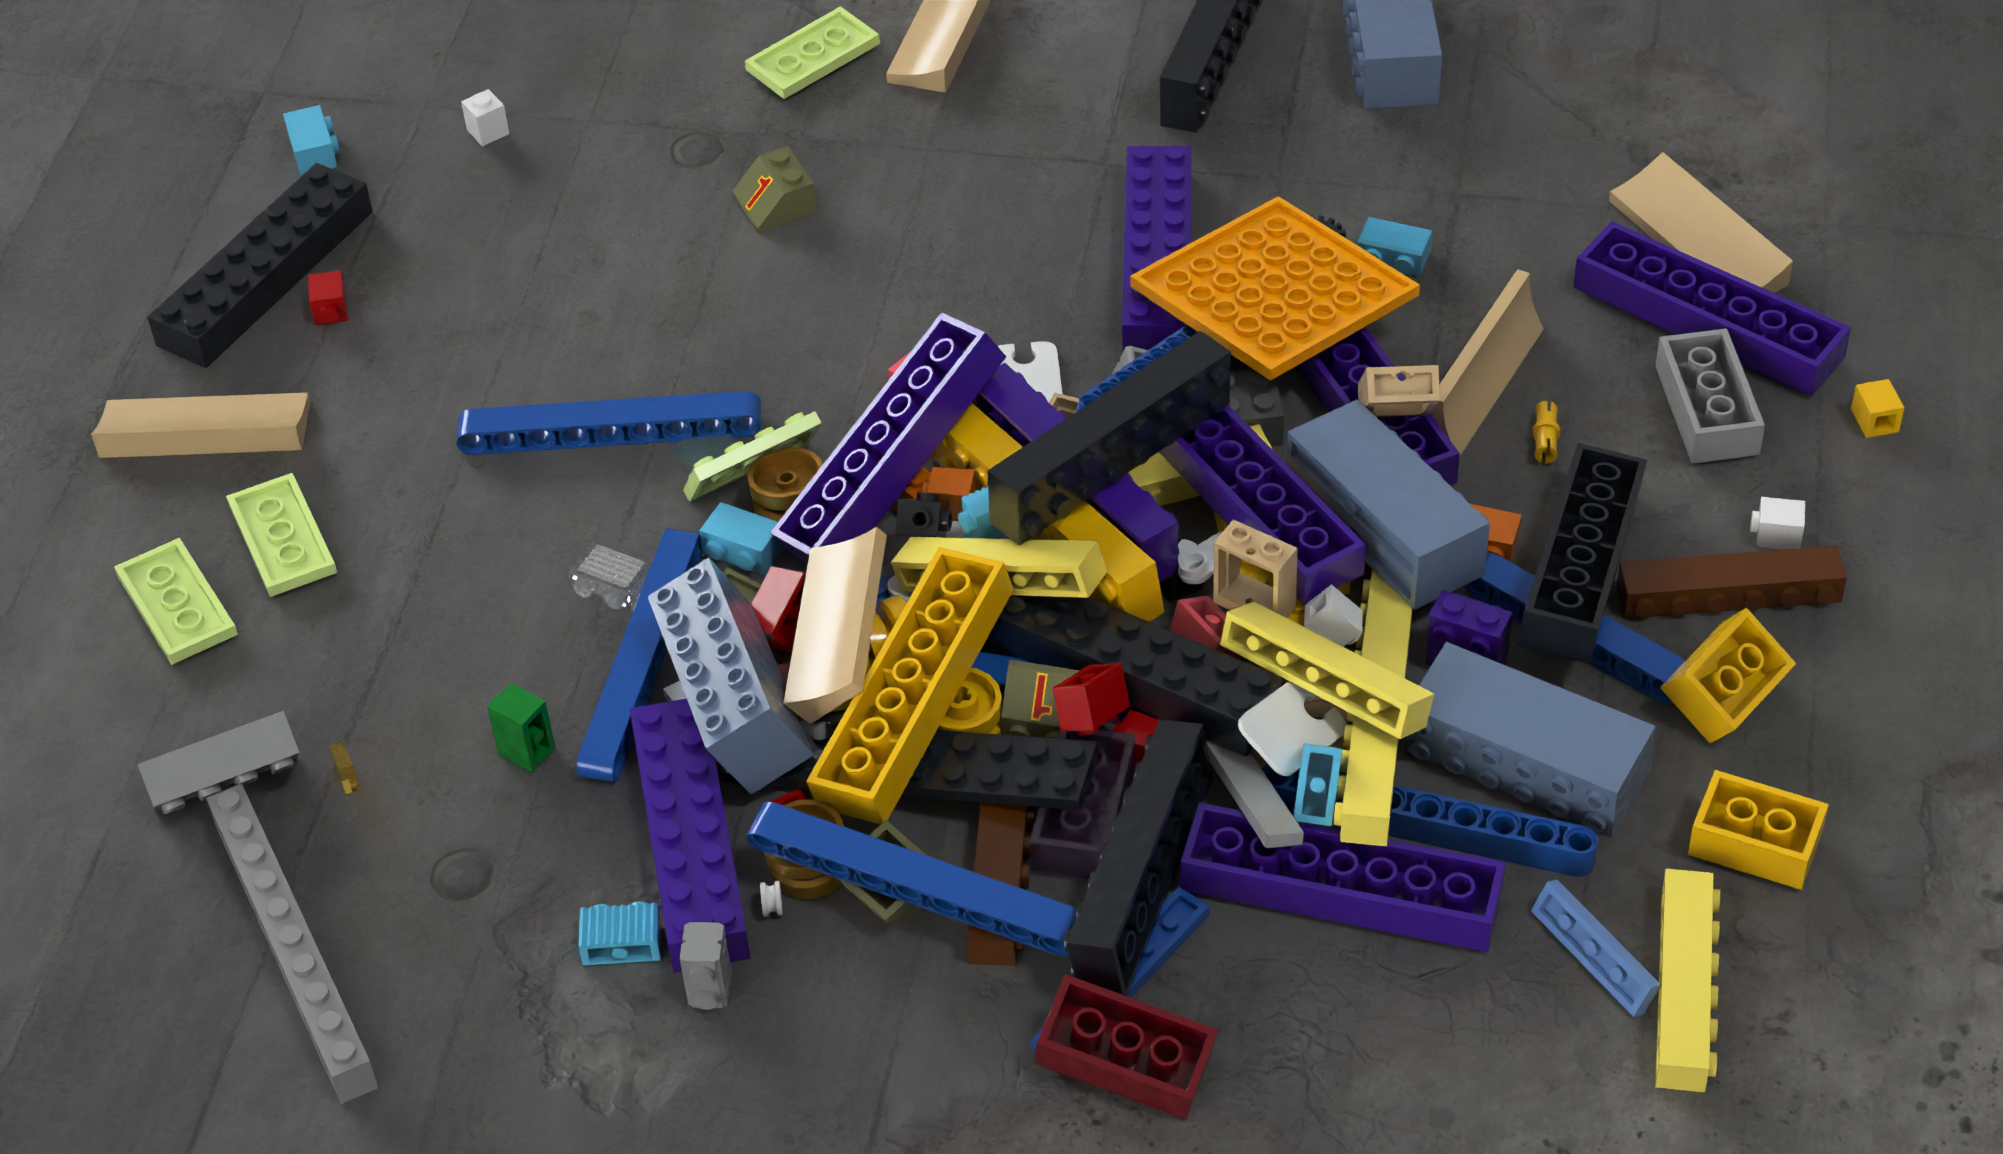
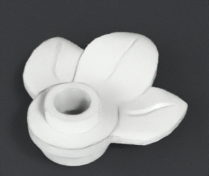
(1196, 561)

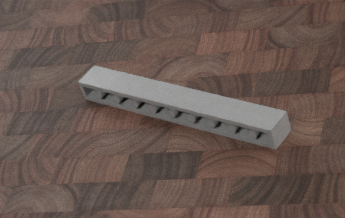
(292, 945)

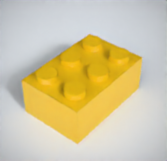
(1728, 675)
(1758, 829)

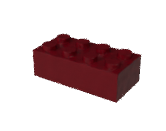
(1125, 1046)

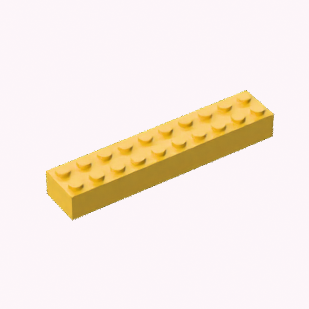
(1131, 574)

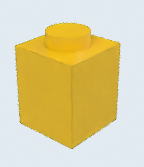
(1877, 408)

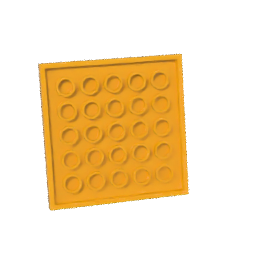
(1274, 287)

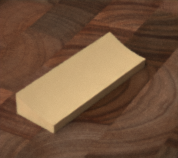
(936, 43)
(1693, 220)
(1488, 362)
(202, 425)
(834, 625)

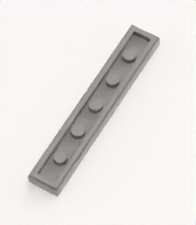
(1256, 797)

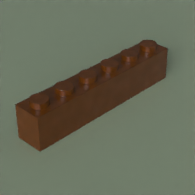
(1731, 582)
(1001, 856)

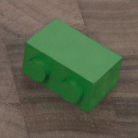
(521, 727)

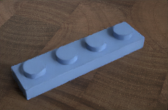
(1595, 948)

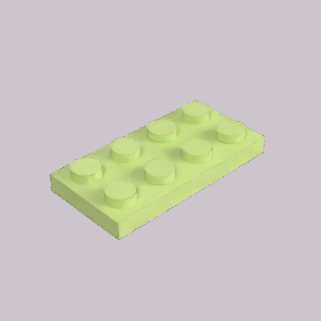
(812, 52)
(735, 463)
(281, 534)
(175, 601)

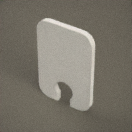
(1042, 372)
(1281, 727)

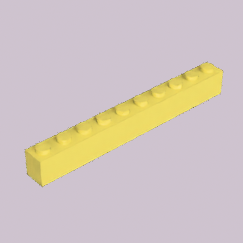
(1373, 752)

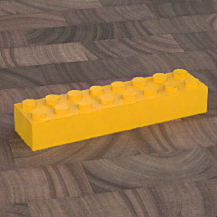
(911, 685)

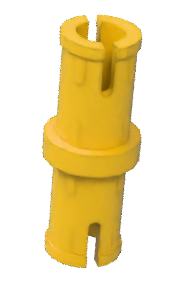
(1546, 432)

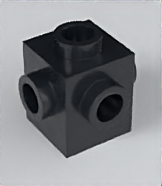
(912, 515)

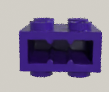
(1468, 625)

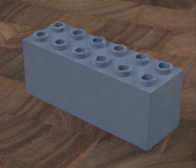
(1393, 52)
(1412, 521)
(729, 676)
(1533, 740)

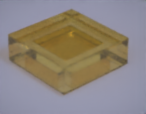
(344, 767)

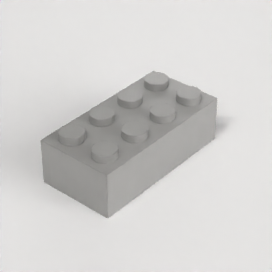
(1709, 396)
(219, 761)

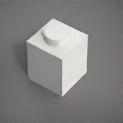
(485, 117)
(1778, 523)
(1334, 617)

